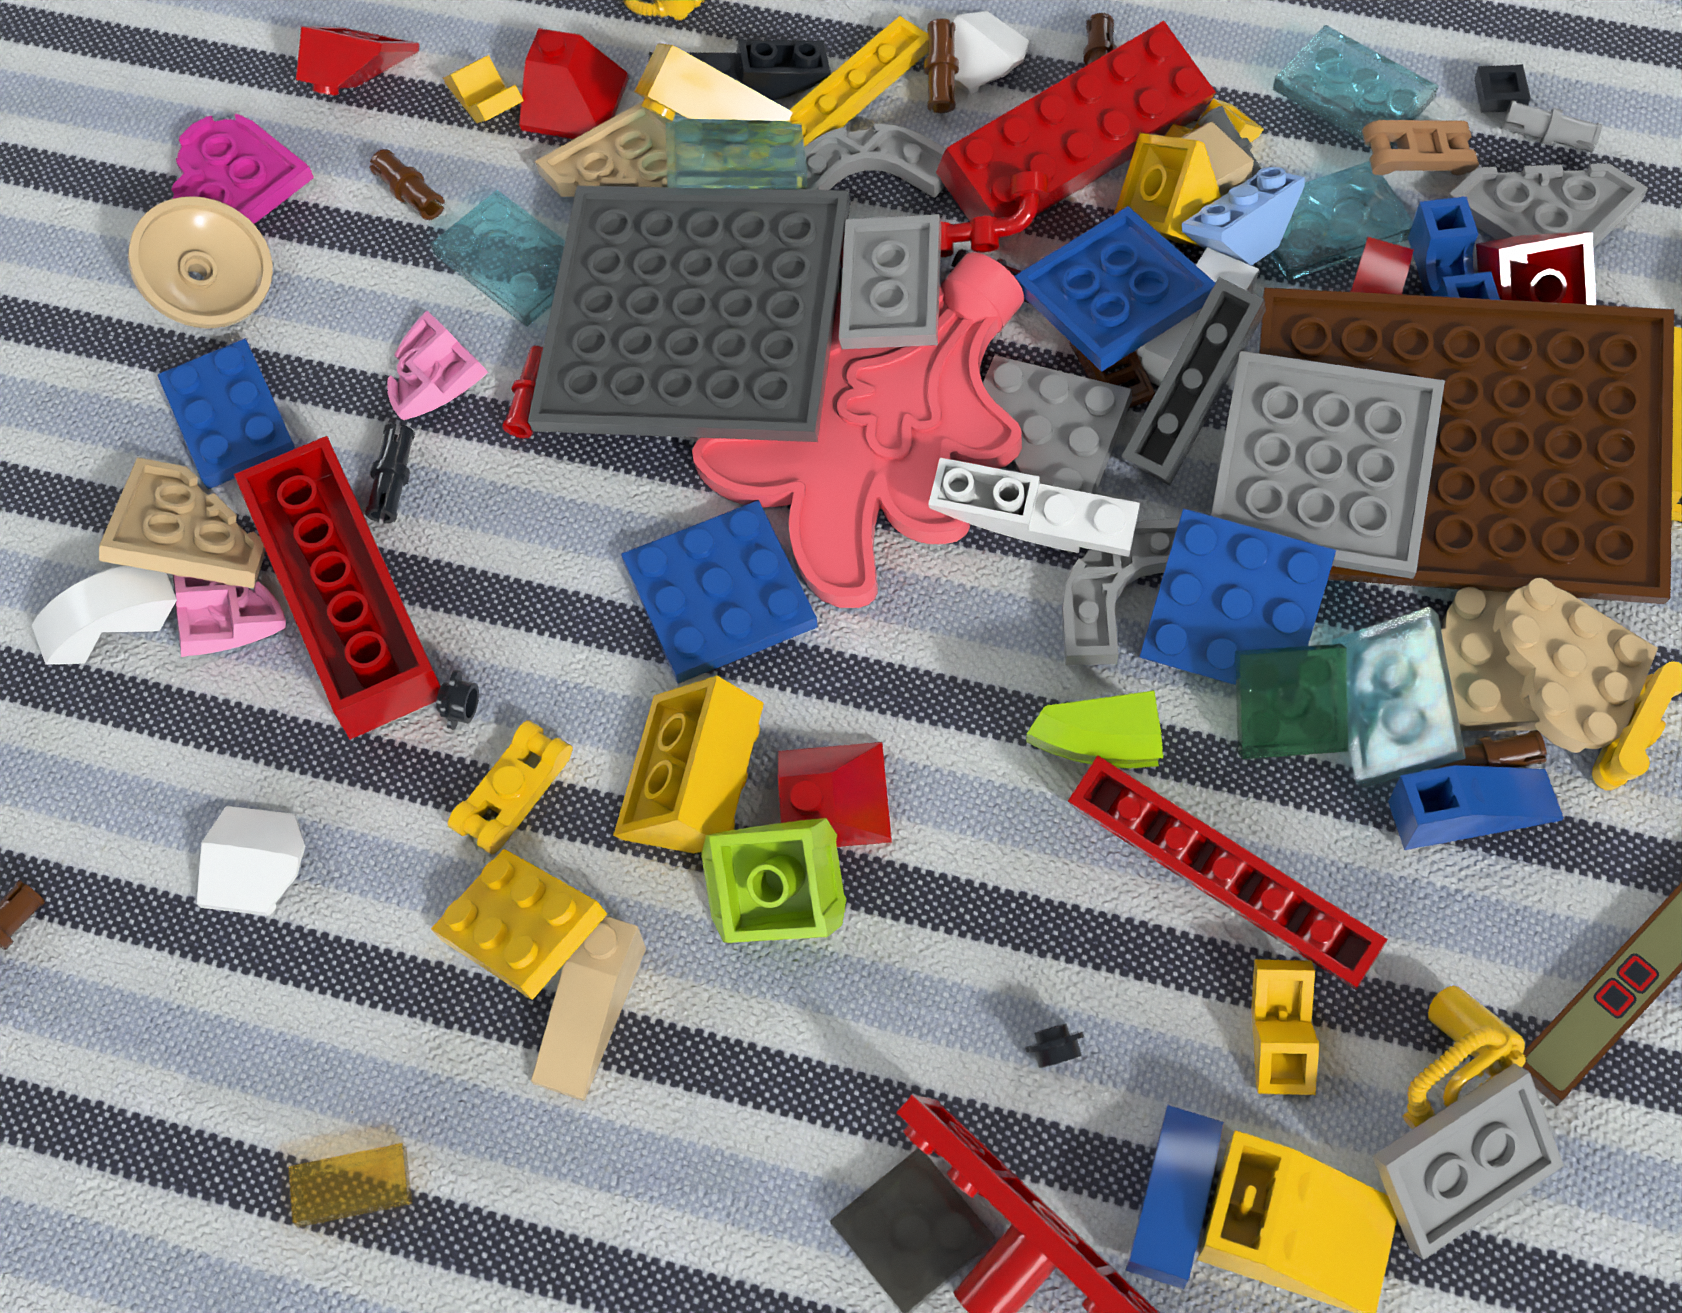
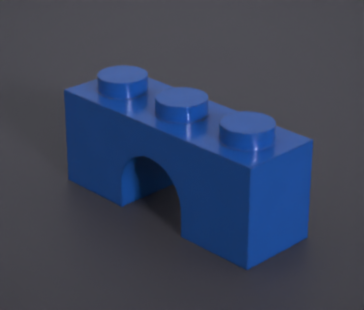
(1443, 250)

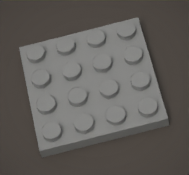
(1331, 458)

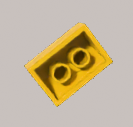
(690, 765)

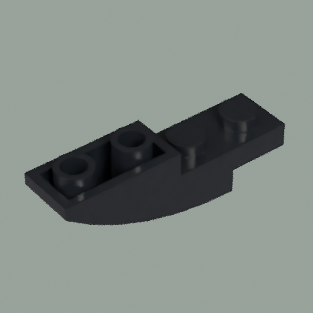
(772, 66)

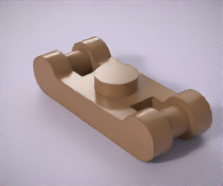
(1421, 146)

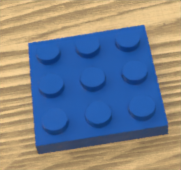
(1115, 288)
(719, 591)
(1231, 593)

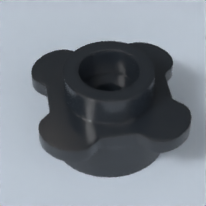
(457, 700)
(1055, 1045)

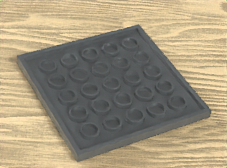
(693, 313)

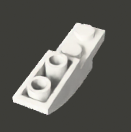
(1032, 511)

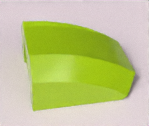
(1116, 728)
(774, 881)

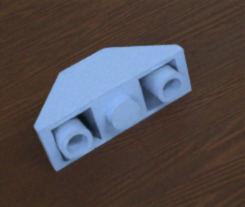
(1249, 217)

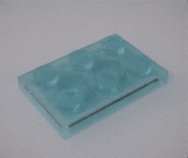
(1352, 83)
(735, 155)
(1336, 220)
(505, 256)
(1400, 699)

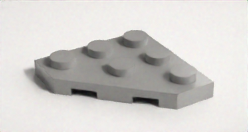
(1550, 200)
(1063, 421)

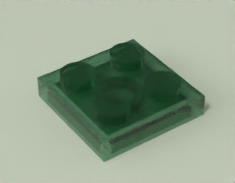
(1291, 701)

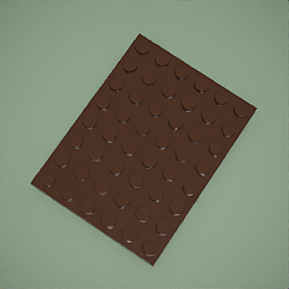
(1544, 434)

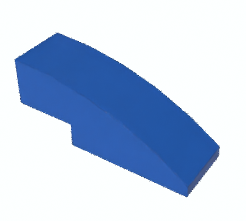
(1175, 1197)

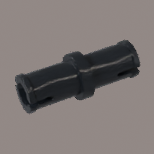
(390, 473)

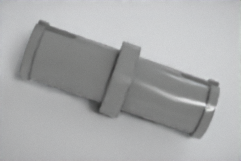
(1552, 126)

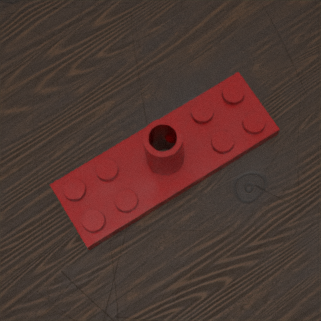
(1035, 1240)

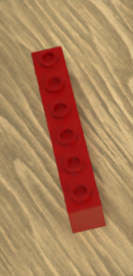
(1228, 873)

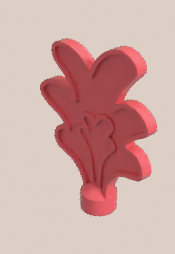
(882, 439)

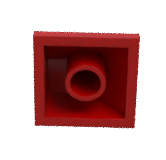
(346, 56)
(568, 85)
(1541, 267)
(838, 785)

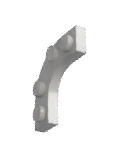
(877, 149)
(1097, 584)

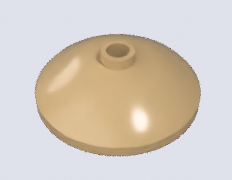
(206, 239)

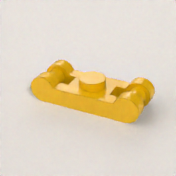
(1627, 756)
(511, 788)

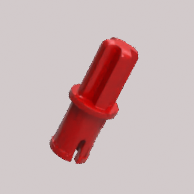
(523, 389)

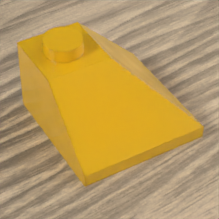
(1168, 183)

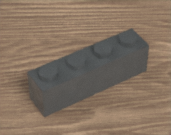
(1194, 381)

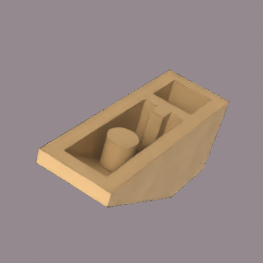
(587, 1007)

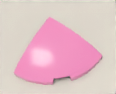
(430, 369)
(222, 615)

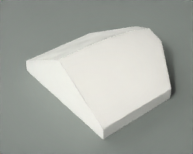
(985, 49)
(249, 860)

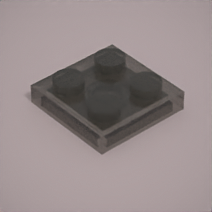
(912, 1232)

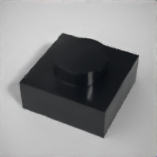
(1499, 86)

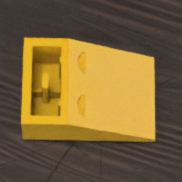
(1298, 1225)

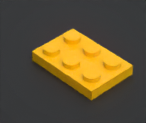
(519, 922)

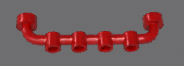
(985, 231)

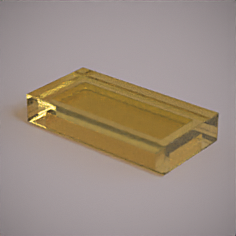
(349, 1185)

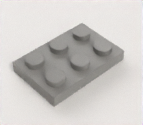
(890, 282)
(1468, 1160)

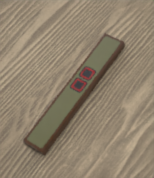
(1608, 1003)

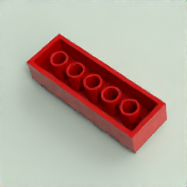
(1078, 125)
(338, 588)

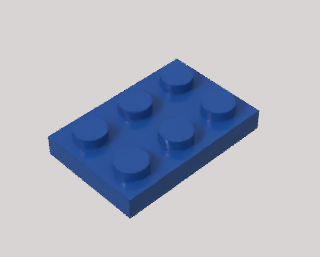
(225, 412)

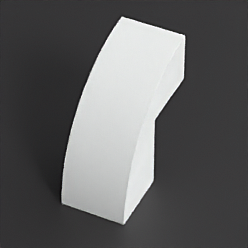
(106, 602)

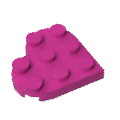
(237, 166)

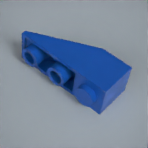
(1470, 803)

